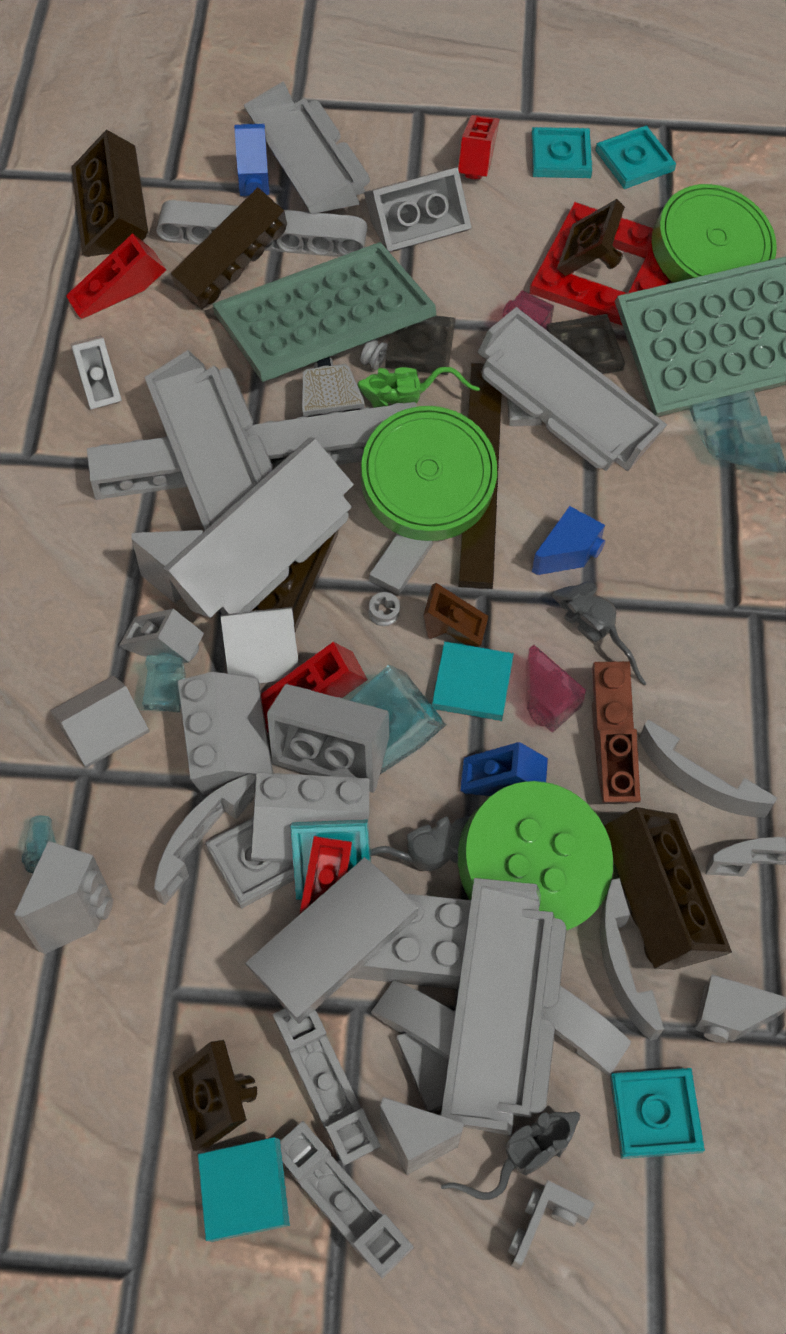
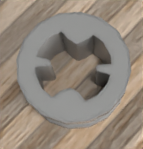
(374, 354)
(390, 601)

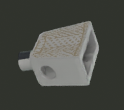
(329, 389)

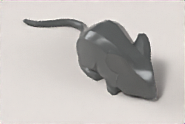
(594, 615)
(429, 846)
(530, 1149)

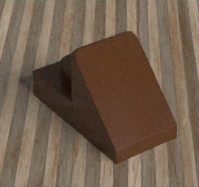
(453, 616)

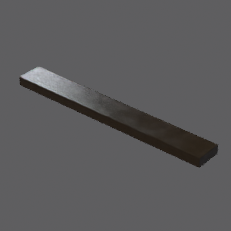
(478, 542)

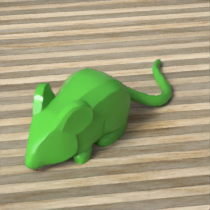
(401, 386)

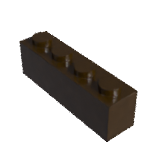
(230, 248)

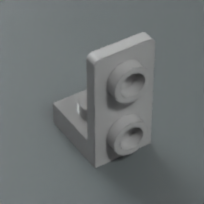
(566, 1208)

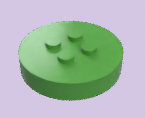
(710, 232)
(428, 473)
(540, 838)

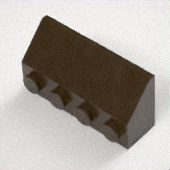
(108, 195)
(665, 889)

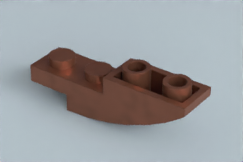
(615, 733)

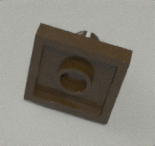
(593, 239)
(212, 1095)

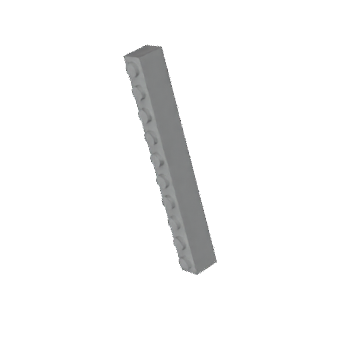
(152, 465)

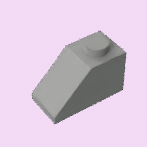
(95, 371)
(163, 633)
(735, 1009)

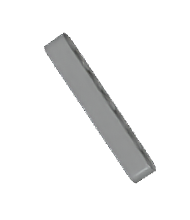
(304, 233)

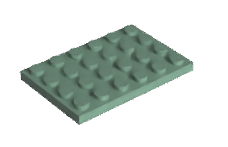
(323, 311)
(708, 335)

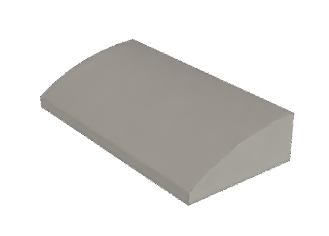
(332, 939)

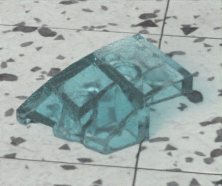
(738, 432)

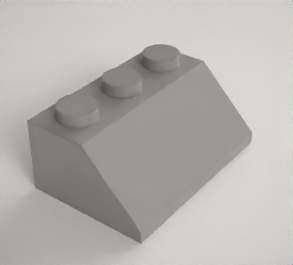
(418, 209)
(223, 729)
(327, 735)
(301, 798)
(63, 898)

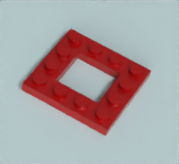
(588, 295)

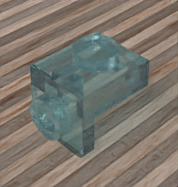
(162, 682)

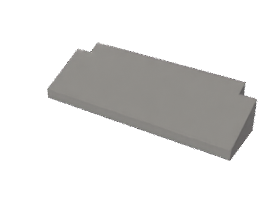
(306, 149)
(566, 393)
(208, 433)
(263, 534)
(499, 1033)

